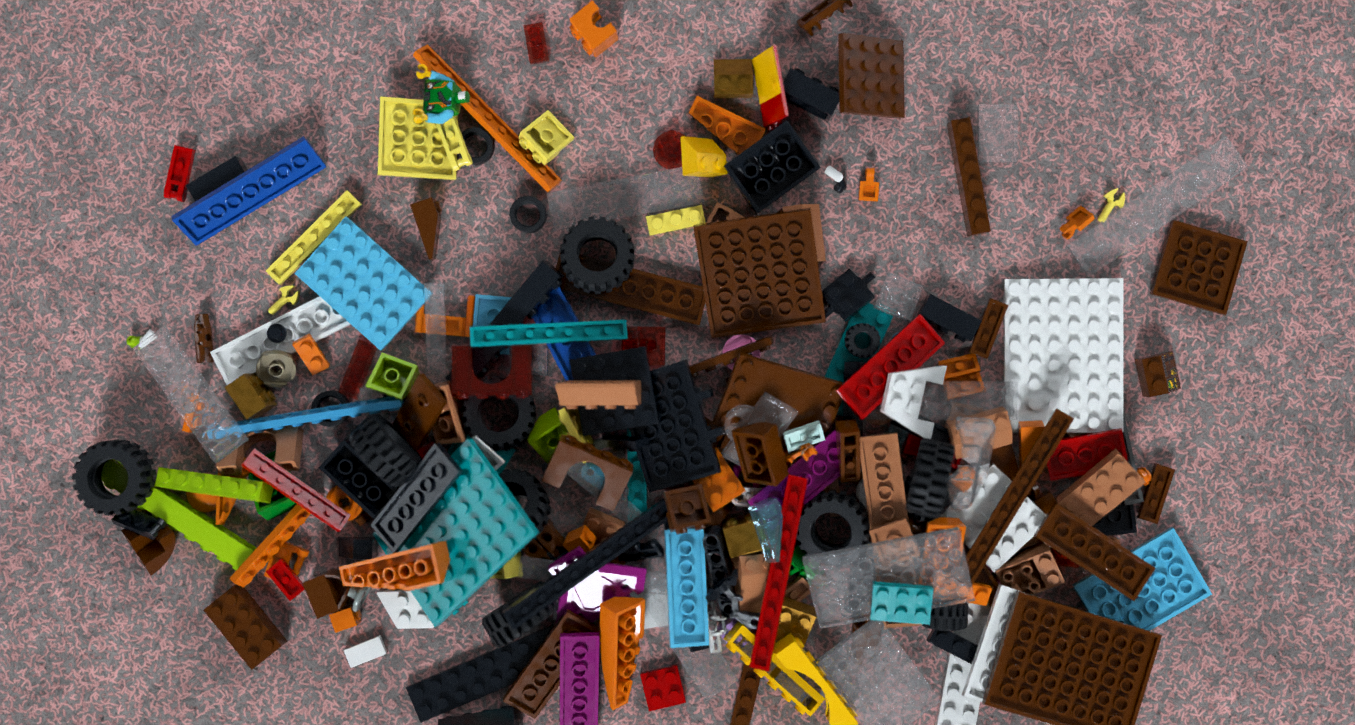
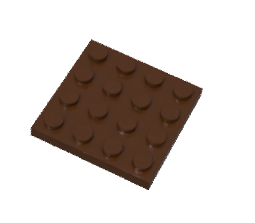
(871, 76)
(1198, 267)

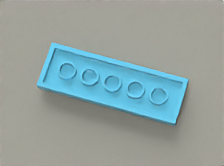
(686, 589)

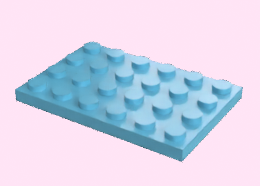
(363, 283)
(1169, 591)

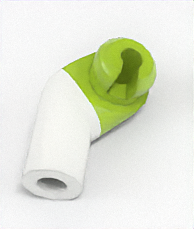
(132, 340)

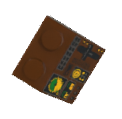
(1157, 374)

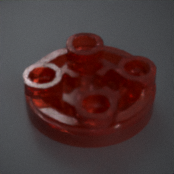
(668, 150)

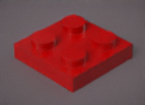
(663, 687)

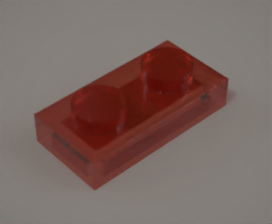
(536, 43)

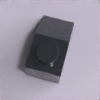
(358, 547)

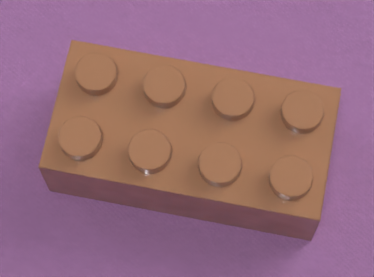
(1101, 488)

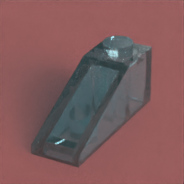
(768, 525)

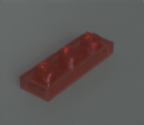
(358, 369)

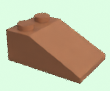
(751, 580)

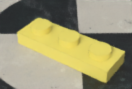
(675, 220)

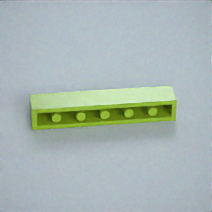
(214, 485)

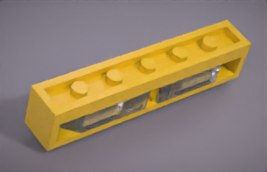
(787, 680)

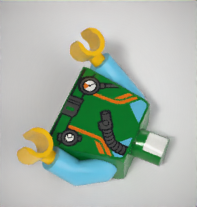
(441, 98)

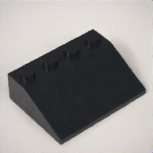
(771, 167)

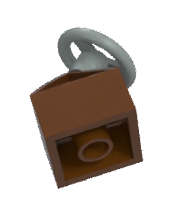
(329, 594)

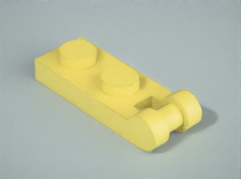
(454, 144)

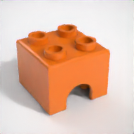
(593, 38)

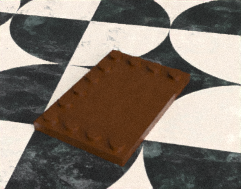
(806, 392)

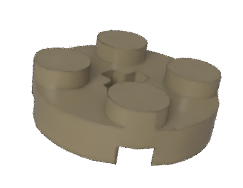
(270, 359)

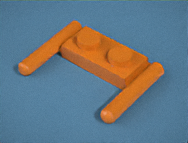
(454, 325)

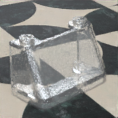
(977, 446)

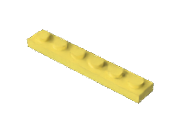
(312, 237)

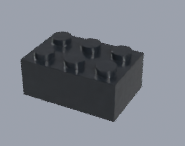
(810, 94)

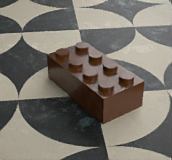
(245, 625)

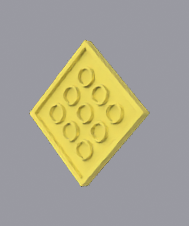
(409, 147)

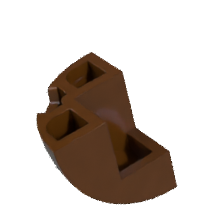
(152, 552)

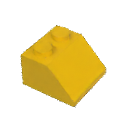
(702, 157)

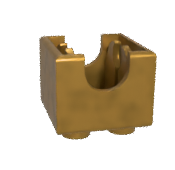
(741, 536)

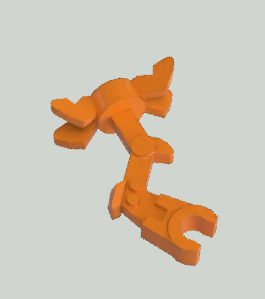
(806, 451)

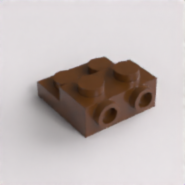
(686, 509)

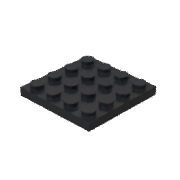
(617, 365)

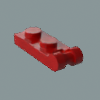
(179, 173)

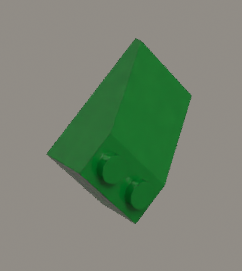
(279, 503)

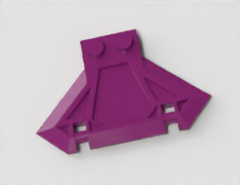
(598, 587)

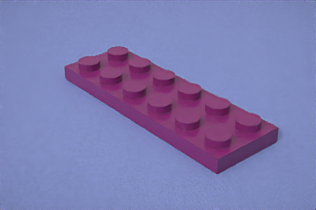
(820, 469)
(579, 678)

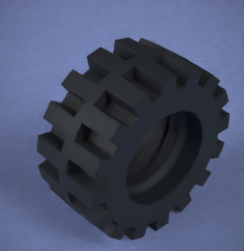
(874, 340)

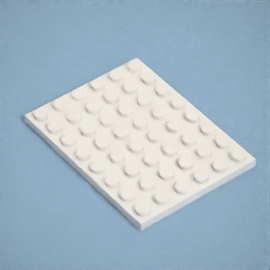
(1066, 350)

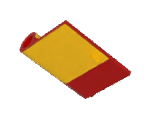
(770, 88)

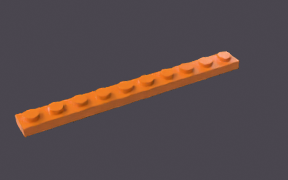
(491, 121)

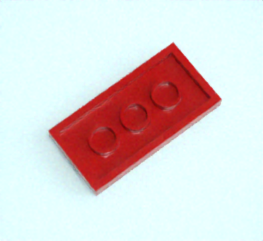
(1080, 453)

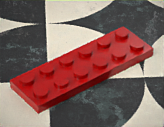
(903, 352)

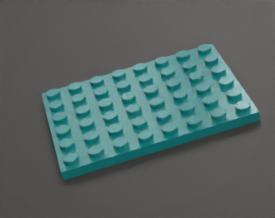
(481, 531)

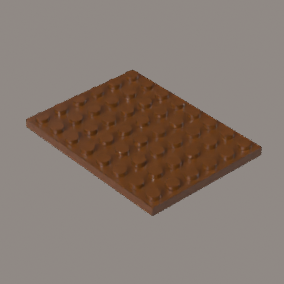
(1070, 665)

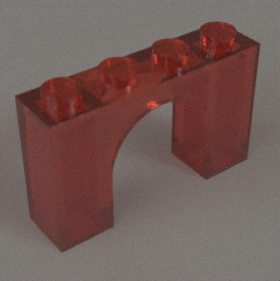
(516, 383)

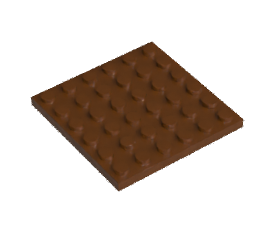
(760, 273)

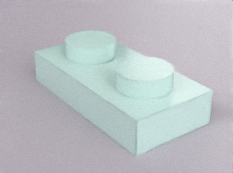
(808, 433)

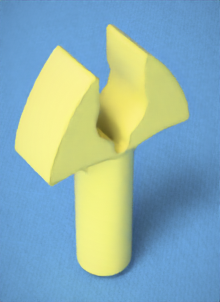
(1111, 203)
(284, 299)

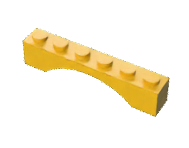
(793, 657)

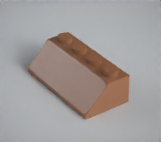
(599, 393)

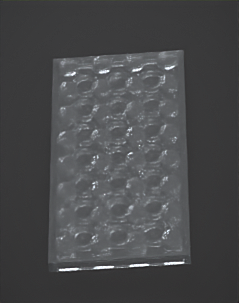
(844, 577)

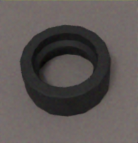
(490, 144)
(531, 200)
(331, 393)

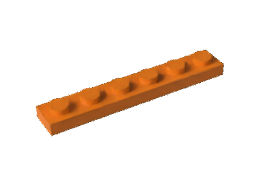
(270, 546)

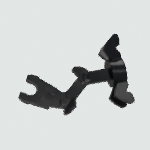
(723, 586)

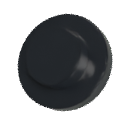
(276, 333)

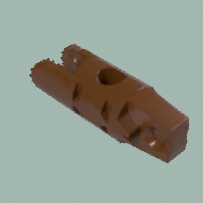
(203, 338)

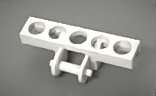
(715, 618)

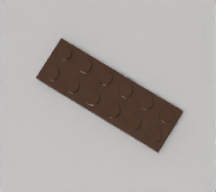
(1094, 551)
(542, 673)

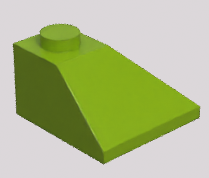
(547, 433)

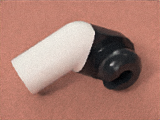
(838, 177)

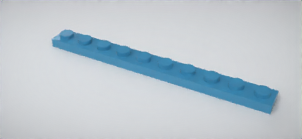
(317, 415)

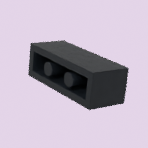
(216, 177)
(949, 318)

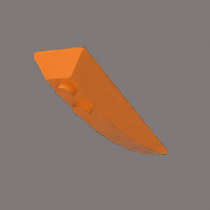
(400, 570)
(620, 633)

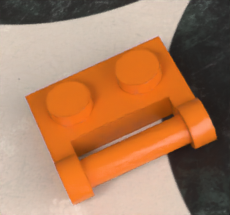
(286, 552)

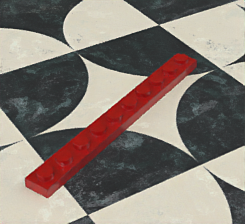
(779, 575)

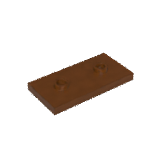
(419, 412)

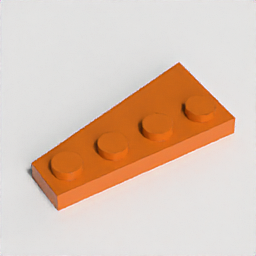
(728, 127)

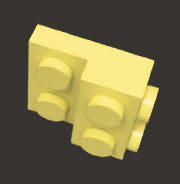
(545, 138)

